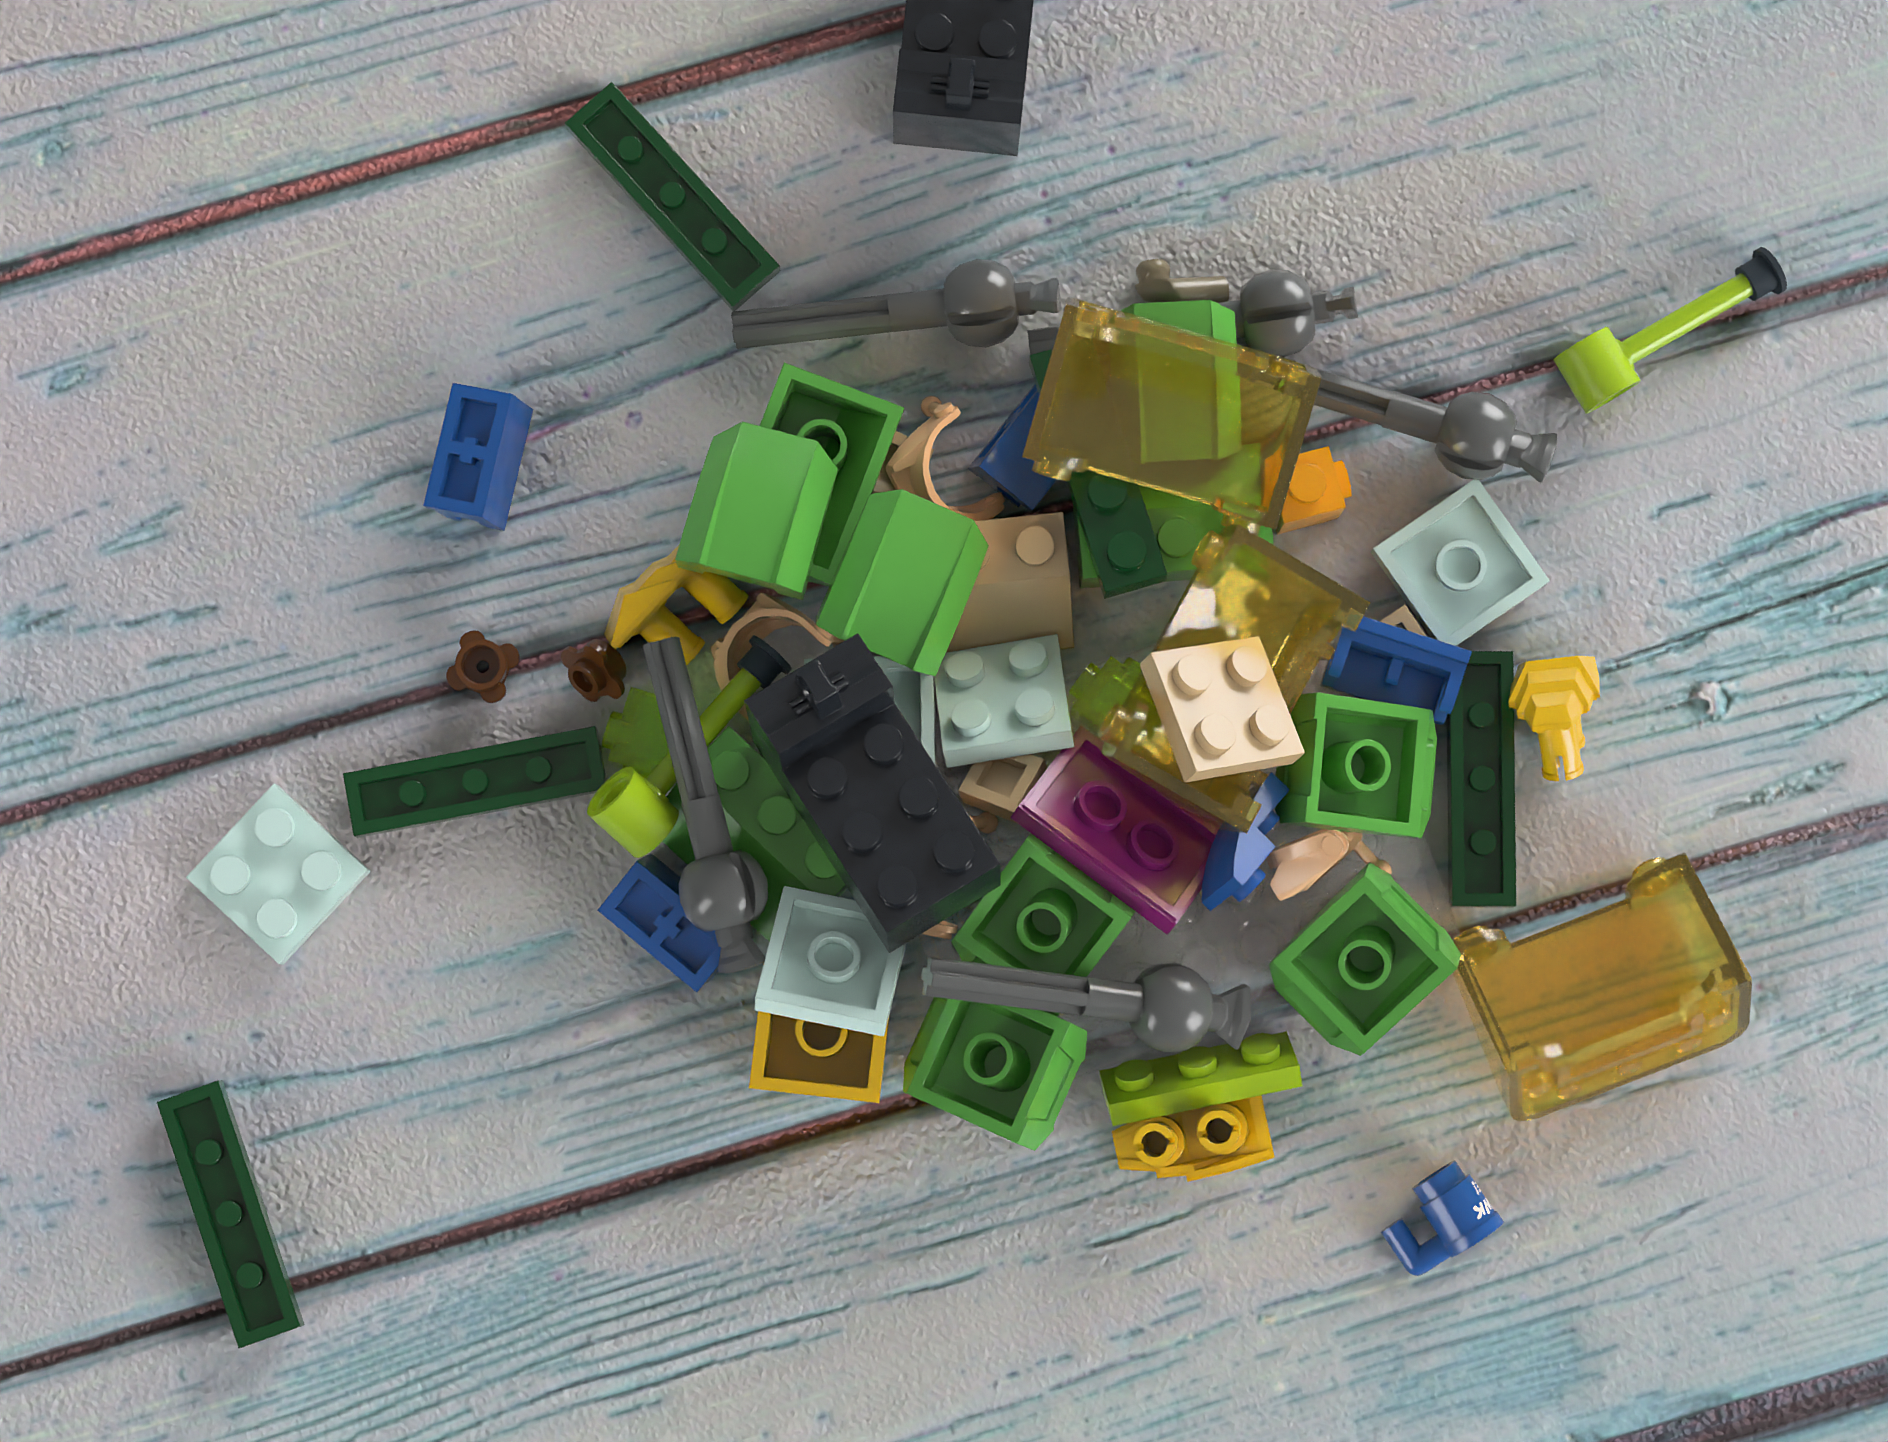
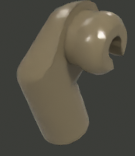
(1157, 285)

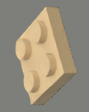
(1221, 708)

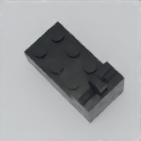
(962, 75)
(871, 793)

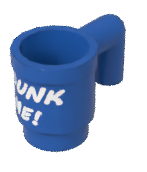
(1455, 1212)

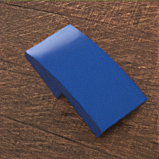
(1236, 856)

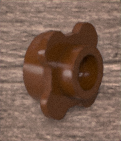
(477, 649)
(595, 670)

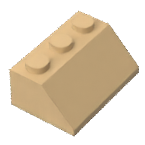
(1020, 585)

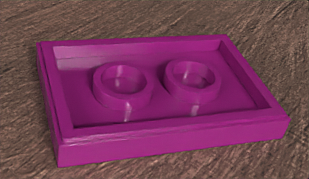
(1119, 831)

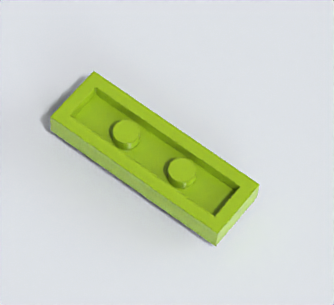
(1200, 1078)

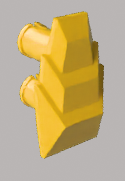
(642, 607)
(1551, 700)
(1197, 1141)

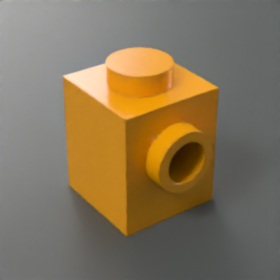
(1315, 491)

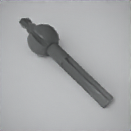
(976, 304)
(1272, 314)
(1470, 434)
(723, 885)
(1165, 1005)

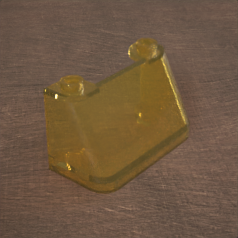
(1171, 412)
(1236, 593)
(1605, 992)

